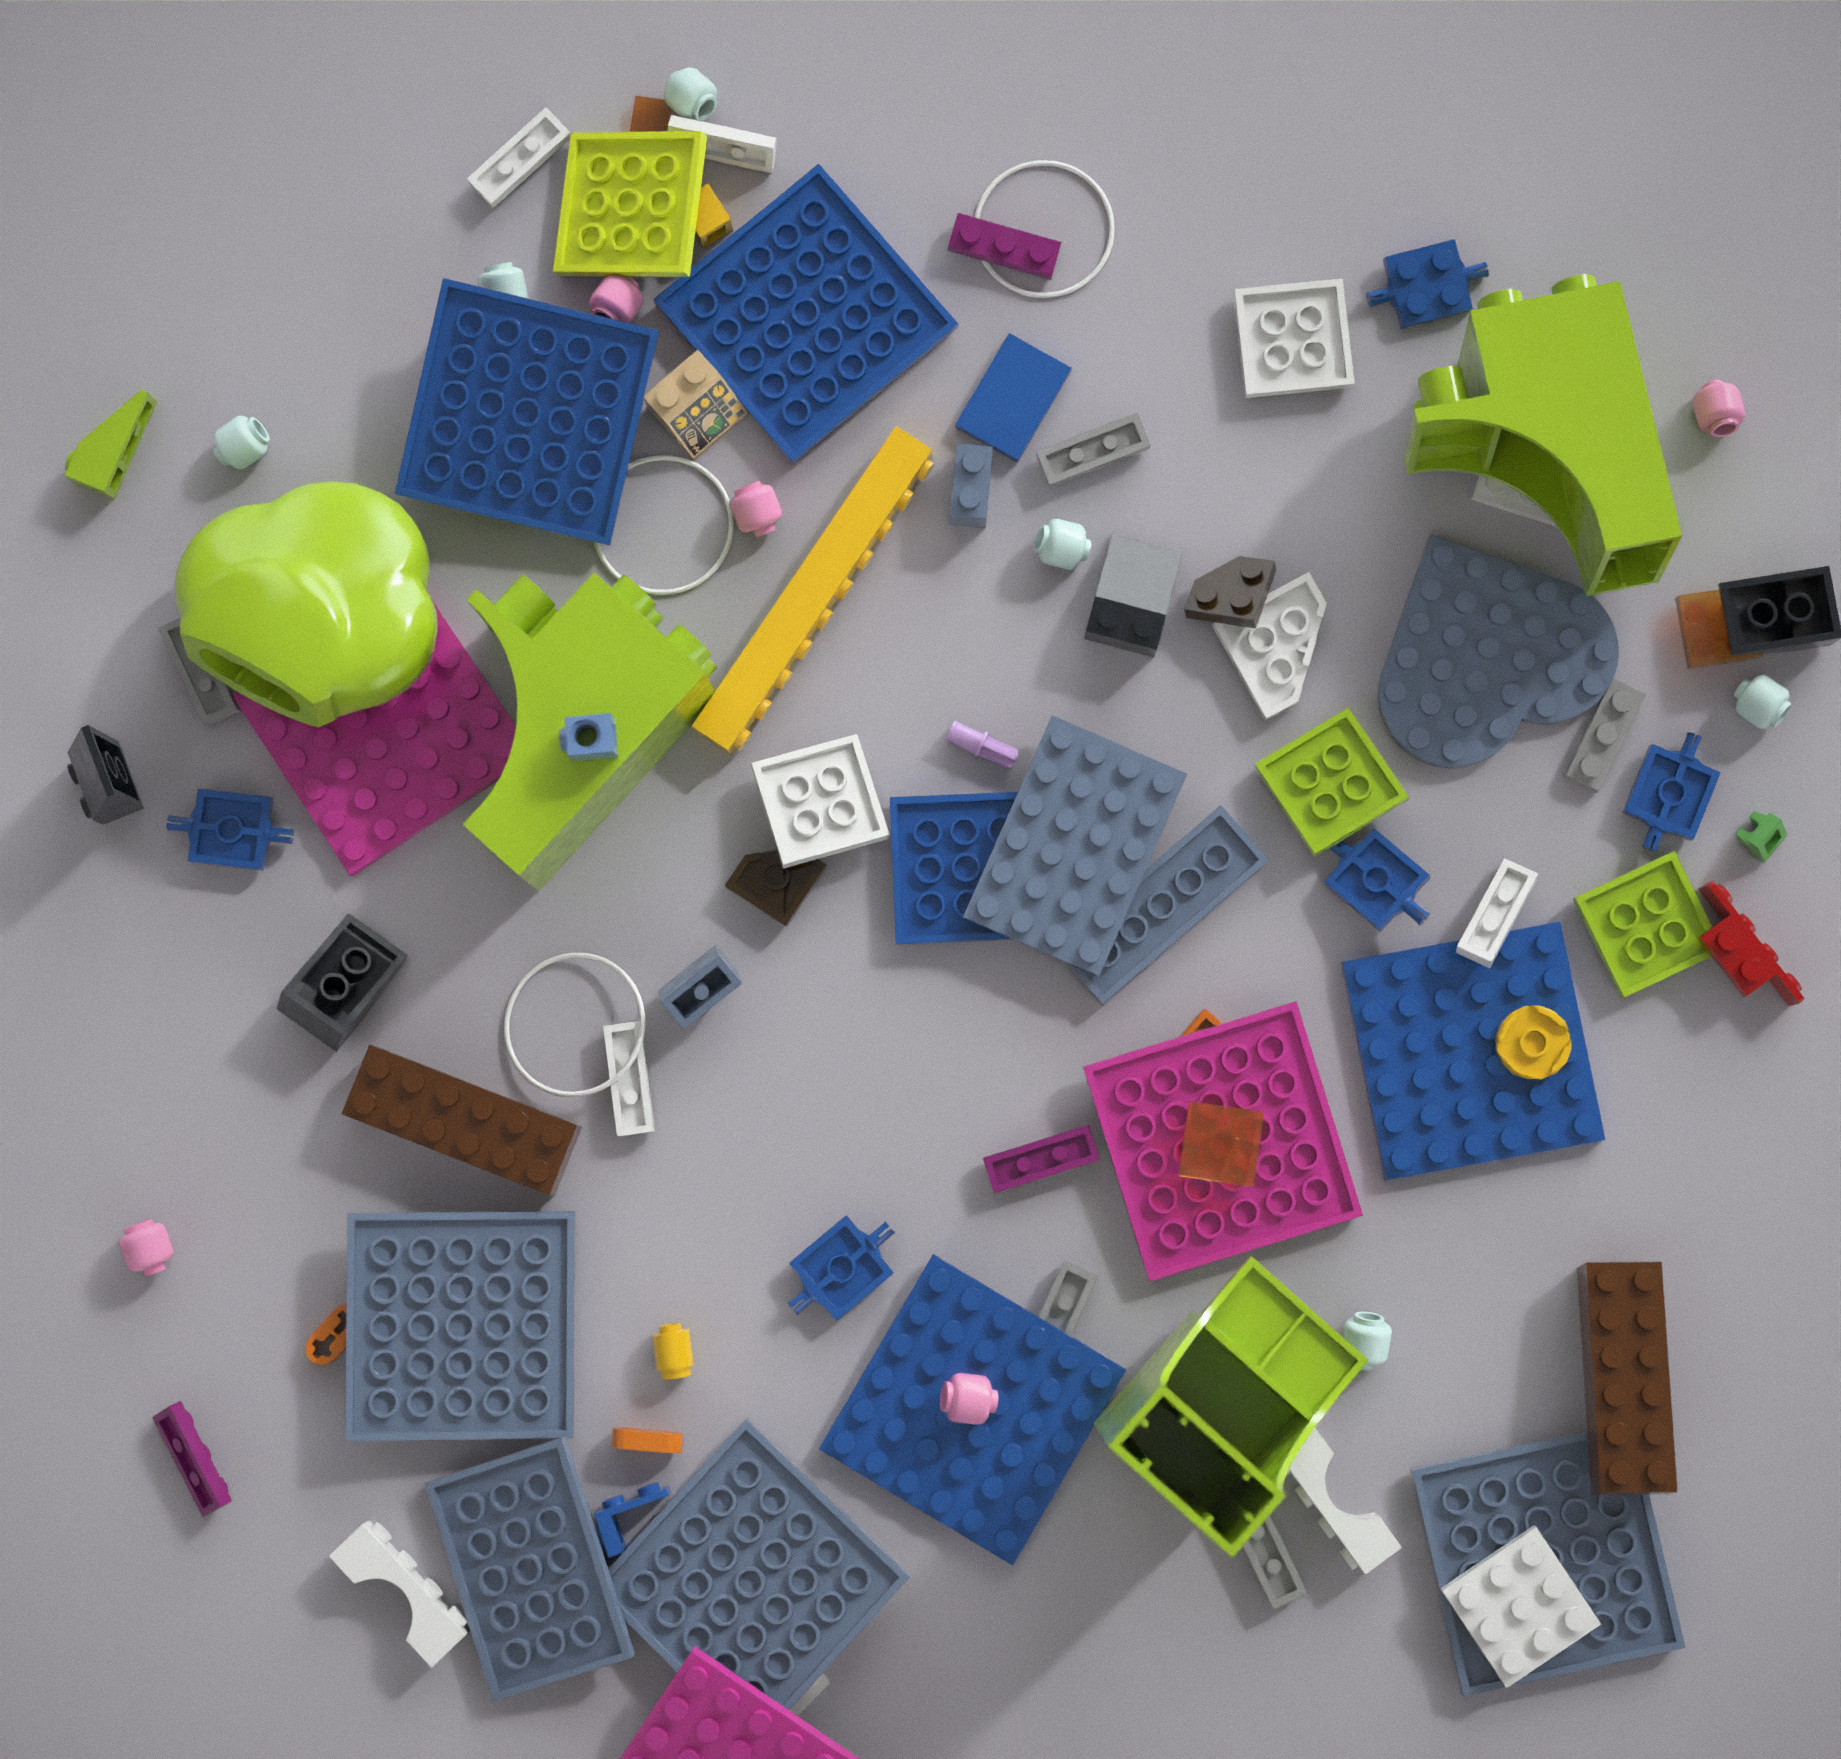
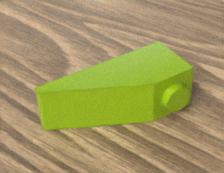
(107, 451)

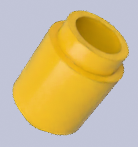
(673, 1351)

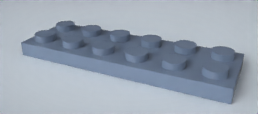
(1176, 896)

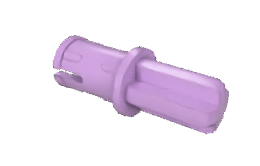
(982, 745)

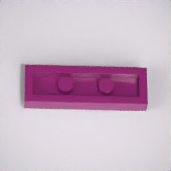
(1004, 246)
(1041, 1158)
(192, 1458)

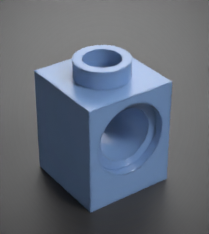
(606, 737)

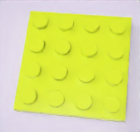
(630, 204)

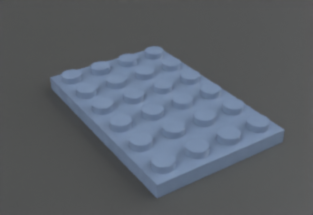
(1075, 846)
(529, 1569)

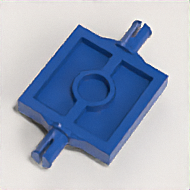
(1427, 284)
(1671, 792)
(230, 829)
(1378, 880)
(841, 1267)

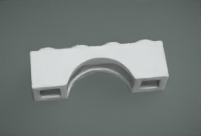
(1365, 1536)
(371, 1556)

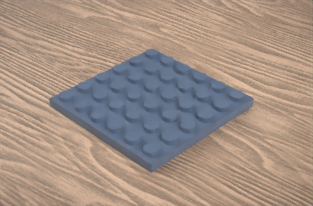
(460, 1325)
(1600, 1540)
(754, 1571)

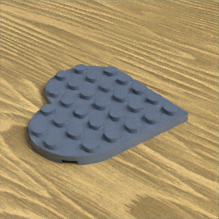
(1489, 650)

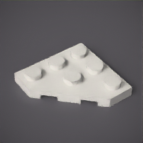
(1279, 650)

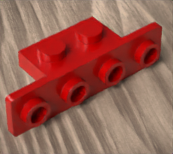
(1740, 951)

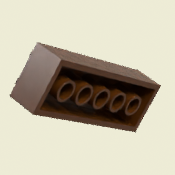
(461, 1120)
(1626, 1378)

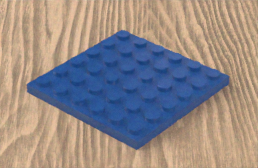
(806, 313)
(526, 412)
(1432, 1060)
(971, 1477)

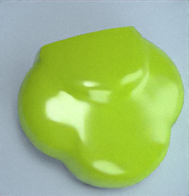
(310, 601)

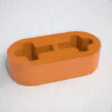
(323, 1333)
(647, 1440)

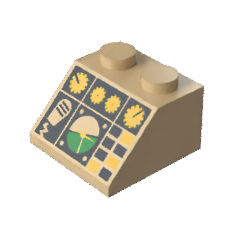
(695, 405)

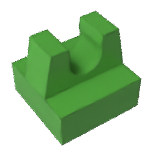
(1765, 837)

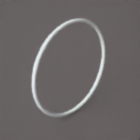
(1103, 198)
(730, 529)
(512, 999)

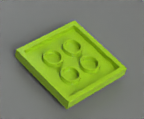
(1331, 782)
(1646, 924)

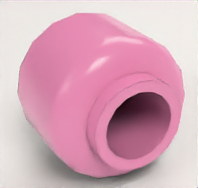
(616, 298)
(1718, 408)
(755, 508)
(146, 1247)
(968, 1398)

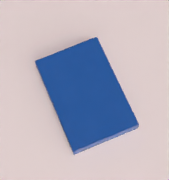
(1013, 397)

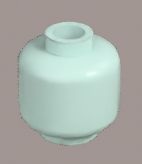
(691, 94)
(504, 279)
(241, 442)
(1062, 544)
(1762, 701)
(1369, 1336)

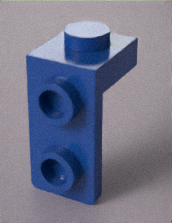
(609, 1530)

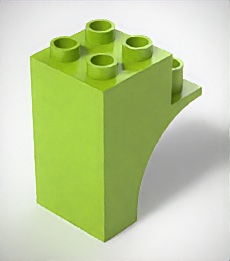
(1563, 415)
(574, 662)
(1231, 1403)

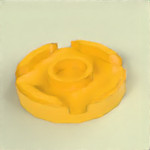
(1533, 1042)

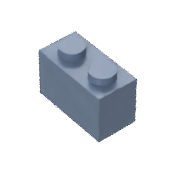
(971, 485)
(699, 987)

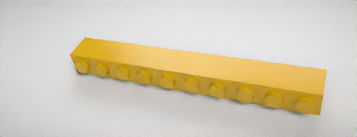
(813, 591)

